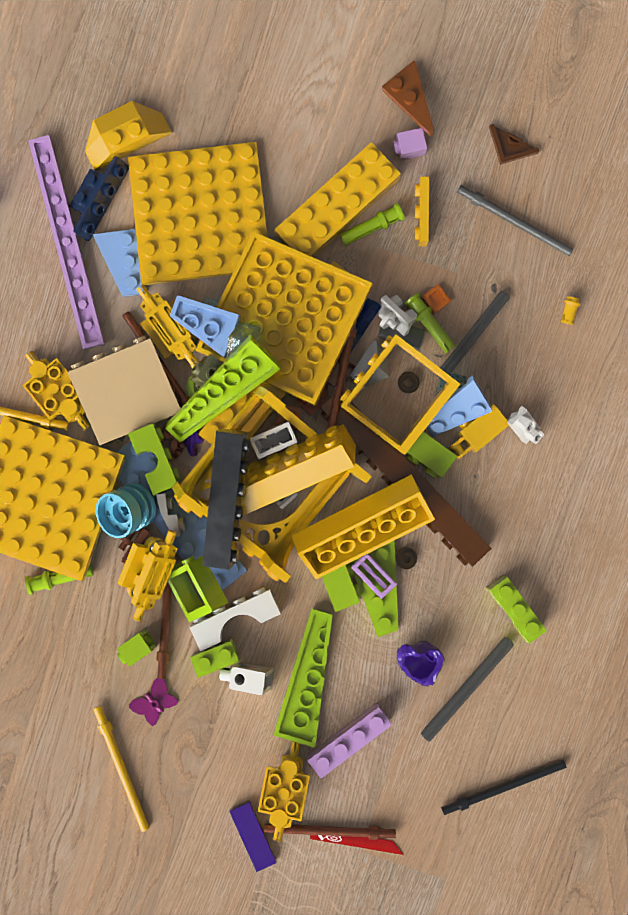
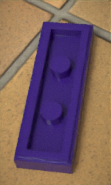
(253, 836)

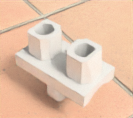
(394, 316)
(525, 426)

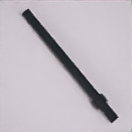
(464, 802)

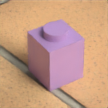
(410, 144)

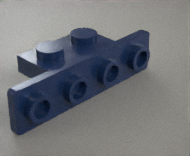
(96, 195)

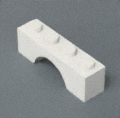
(209, 630)

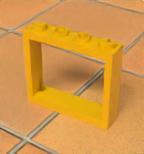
(427, 416)

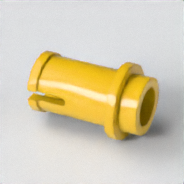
(570, 310)

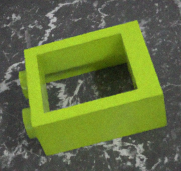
(205, 583)

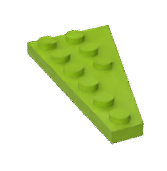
(385, 610)

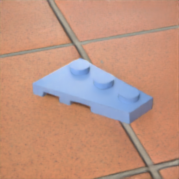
(122, 259)
(205, 322)
(462, 406)

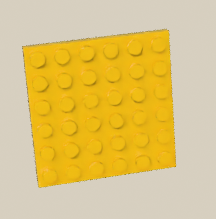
(195, 210)
(301, 309)
(52, 496)

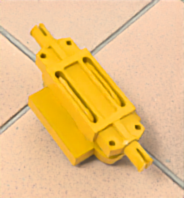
(166, 332)
(54, 390)
(148, 571)
(285, 791)

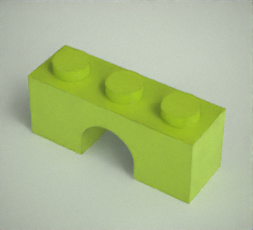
(149, 440)
(516, 608)

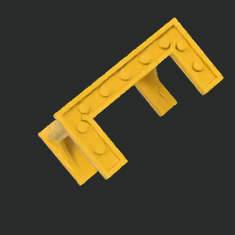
(276, 551)

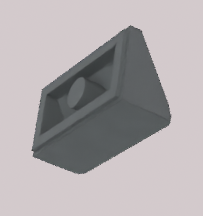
(413, 338)

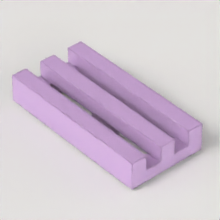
(387, 589)

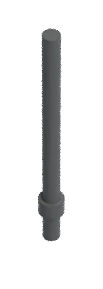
(478, 199)

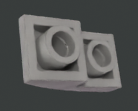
(173, 522)

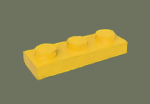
(421, 211)

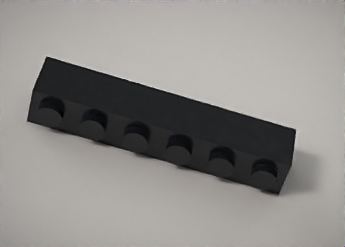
(225, 498)

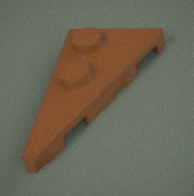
(407, 92)

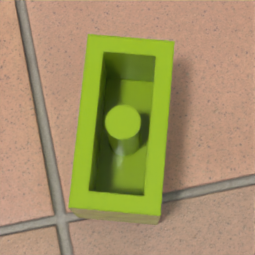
(431, 455)
(341, 589)
(136, 648)
(215, 658)

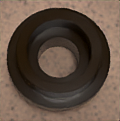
(415, 382)
(413, 558)

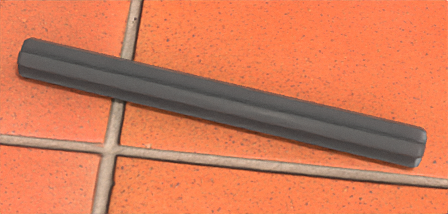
(467, 689)

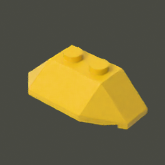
(124, 133)

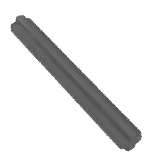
(475, 332)

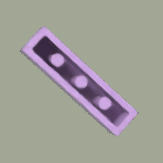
(349, 740)

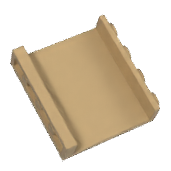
(124, 390)

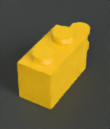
(480, 431)

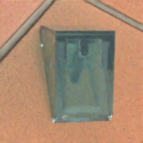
(240, 334)

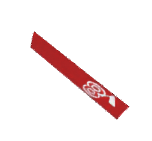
(361, 842)

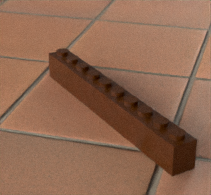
(395, 467)

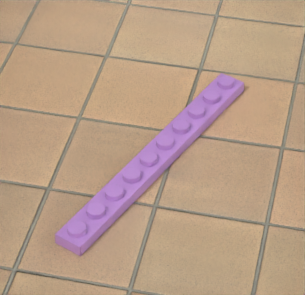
(66, 242)

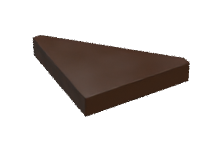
(509, 146)

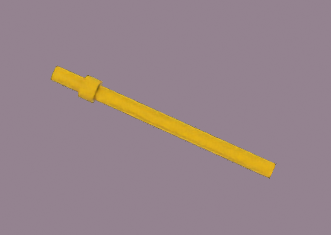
(42, 420)
(105, 728)

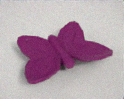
(155, 703)

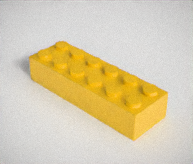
(338, 202)
(298, 467)
(363, 527)

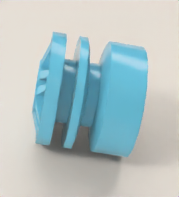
(125, 510)

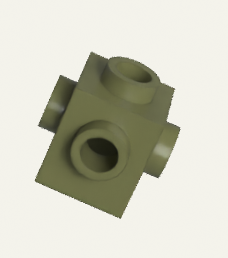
(204, 370)

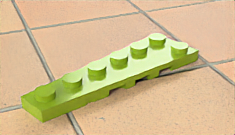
(233, 380)
(302, 701)

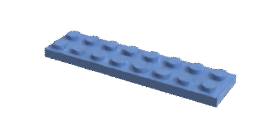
(193, 538)

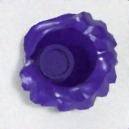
(420, 662)

